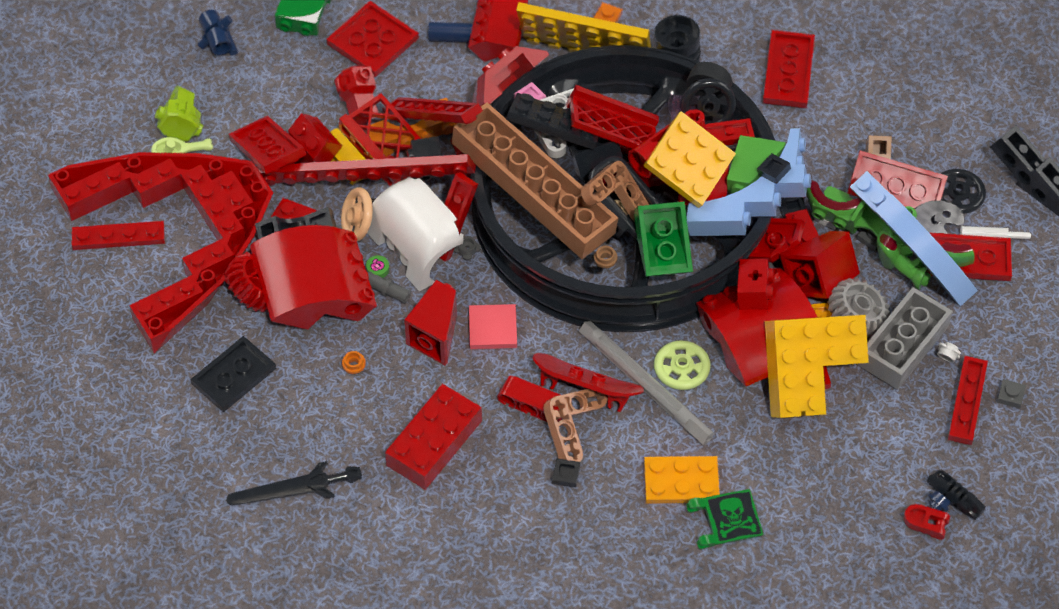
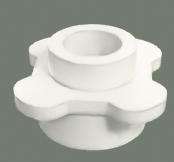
(948, 352)

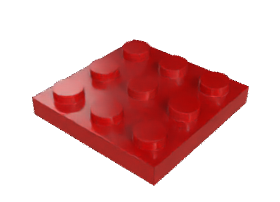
(372, 38)

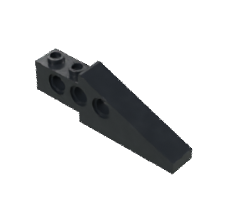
(1034, 173)

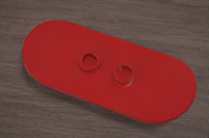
(557, 369)

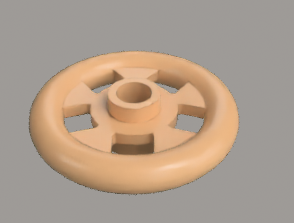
(358, 213)

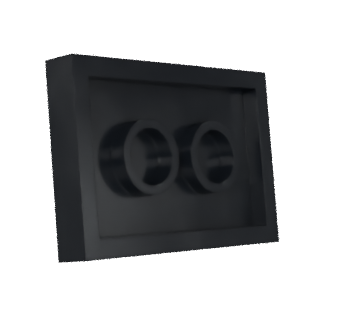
(233, 374)

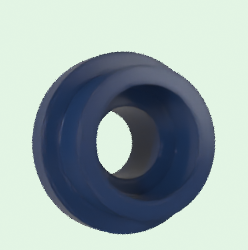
(938, 501)

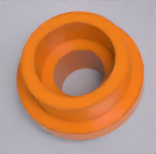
(353, 356)

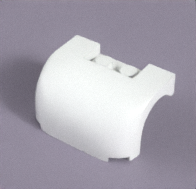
(414, 227)

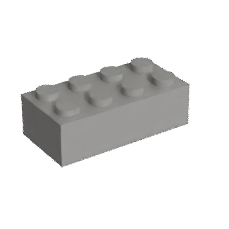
(906, 337)

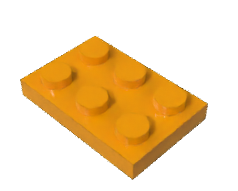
(680, 478)

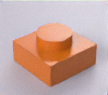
(608, 13)

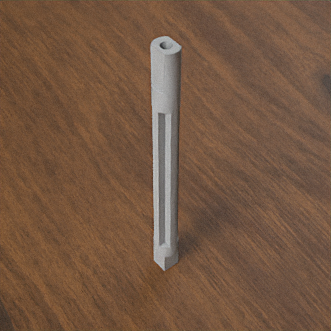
(650, 385)

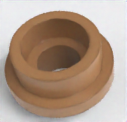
(605, 252)

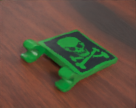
(730, 517)

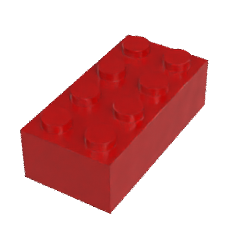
(433, 436)

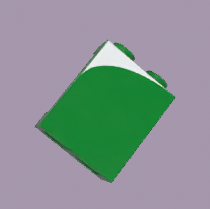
(300, 16)

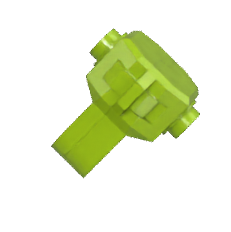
(179, 116)

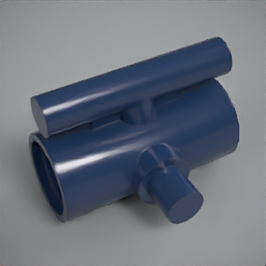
(217, 33)

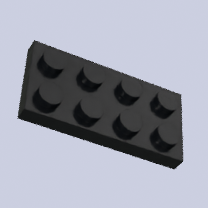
(549, 119)

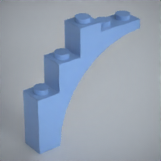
(761, 198)

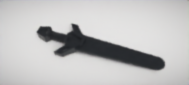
(314, 482)

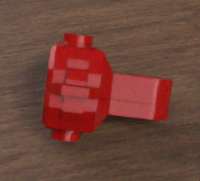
(356, 88)

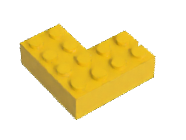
(797, 356)

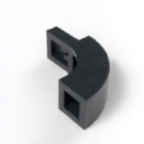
(275, 224)

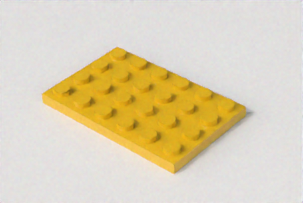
(574, 30)

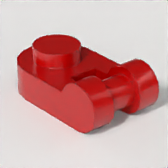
(917, 518)

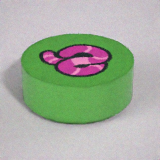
(378, 265)

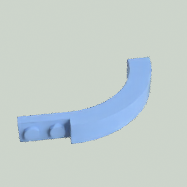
(915, 237)

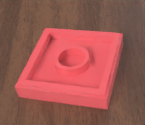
(492, 326)

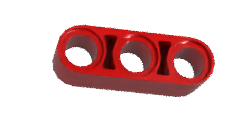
(526, 397)

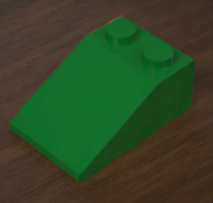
(663, 238)

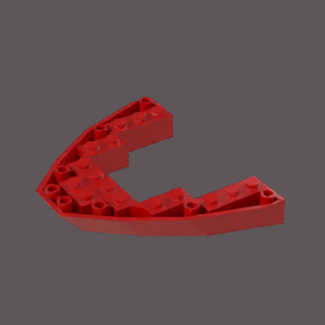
(224, 191)

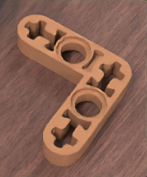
(618, 184)
(566, 412)

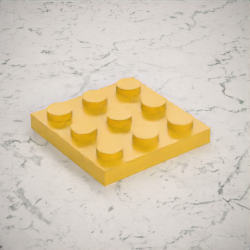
(689, 159)

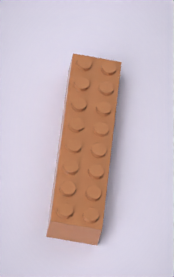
(535, 181)

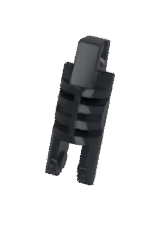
(956, 494)

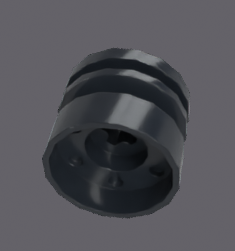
(678, 35)

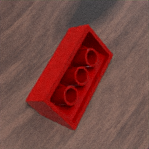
(495, 28)

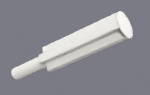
(993, 232)

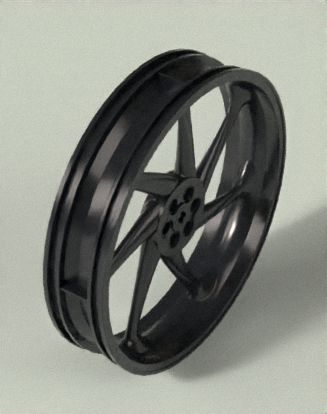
(610, 307)

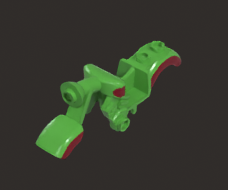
(855, 213)

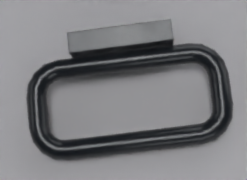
(624, 222)

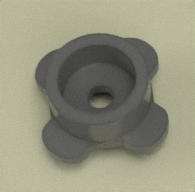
(473, 248)

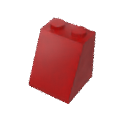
(821, 263)
(432, 322)

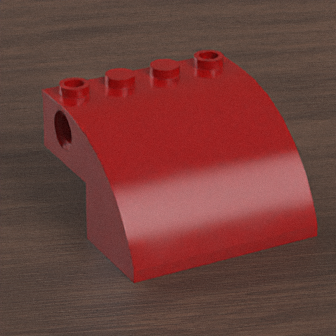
(312, 274)
(743, 330)

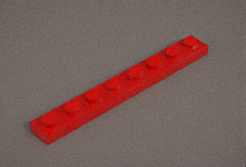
(436, 110)

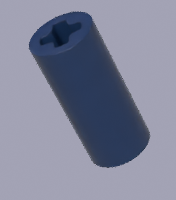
(449, 32)

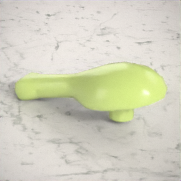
(175, 145)

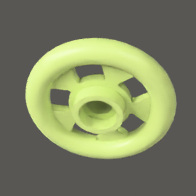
(684, 381)

